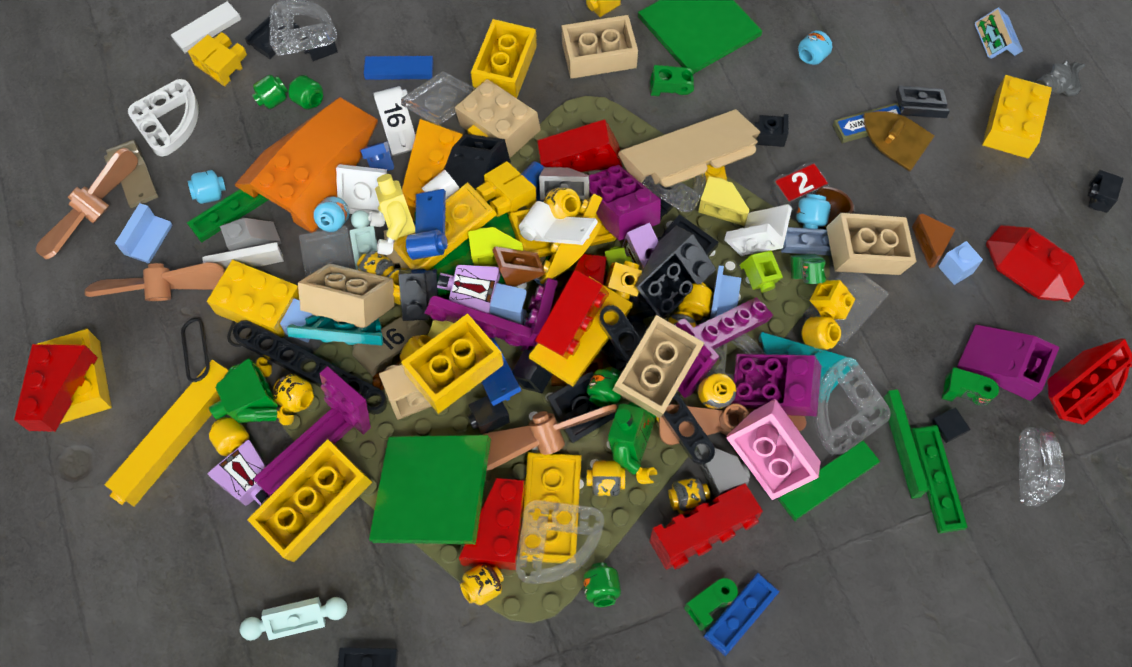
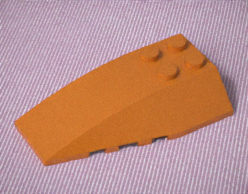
(303, 164)

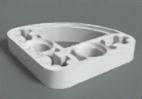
(150, 117)

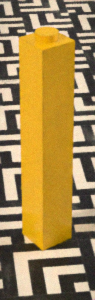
(166, 439)

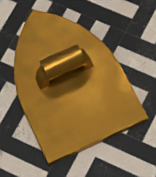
(897, 137)

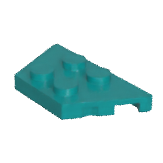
(329, 330)
(779, 346)

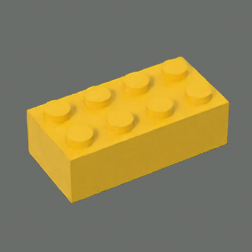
(309, 501)

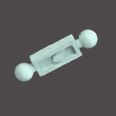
(363, 237)
(293, 618)

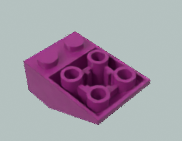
(624, 202)
(1009, 358)
(787, 378)

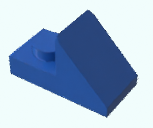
(379, 156)

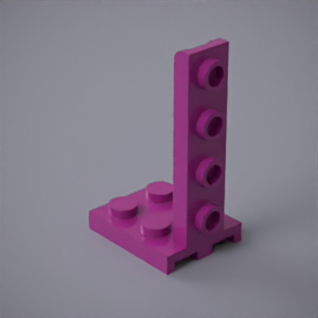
(494, 326)
(717, 333)
(346, 411)

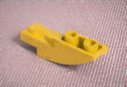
(565, 254)

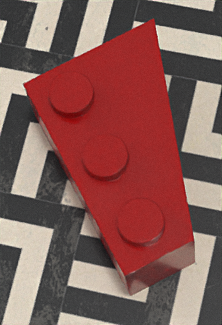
(581, 148)
(572, 315)
(50, 384)
(498, 527)

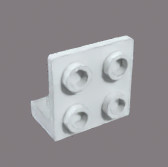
(762, 232)

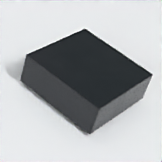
(951, 425)

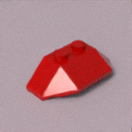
(1035, 263)
(1090, 381)

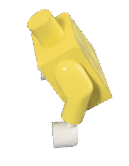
(392, 210)

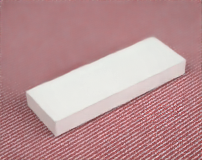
(208, 24)
(251, 256)

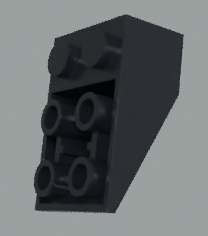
(475, 157)
(672, 270)

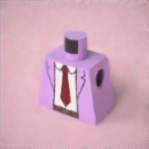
(640, 244)
(471, 286)
(238, 472)

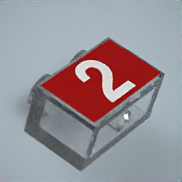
(795, 185)

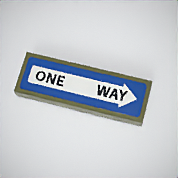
(853, 126)

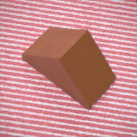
(932, 237)
(518, 265)

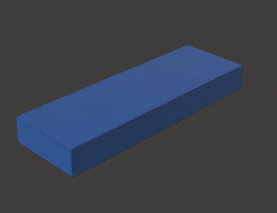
(398, 67)
(741, 614)

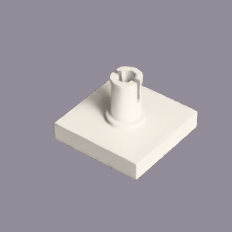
(357, 187)

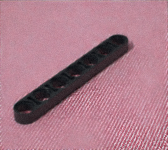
(301, 357)
(672, 420)

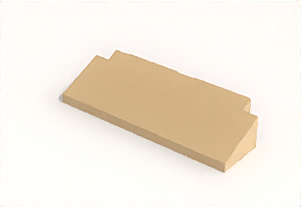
(692, 148)

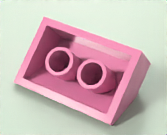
(774, 450)

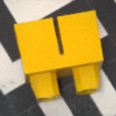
(216, 59)
(507, 189)

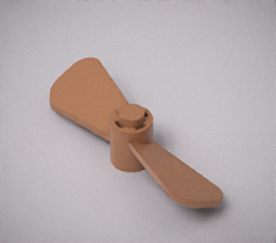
(88, 202)
(159, 281)
(713, 421)
(541, 432)

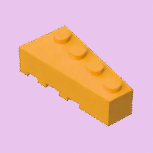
(427, 159)

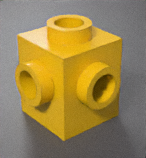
(616, 279)
(832, 299)

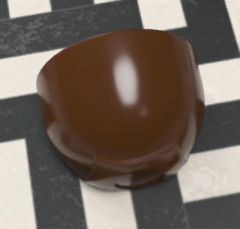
(839, 202)

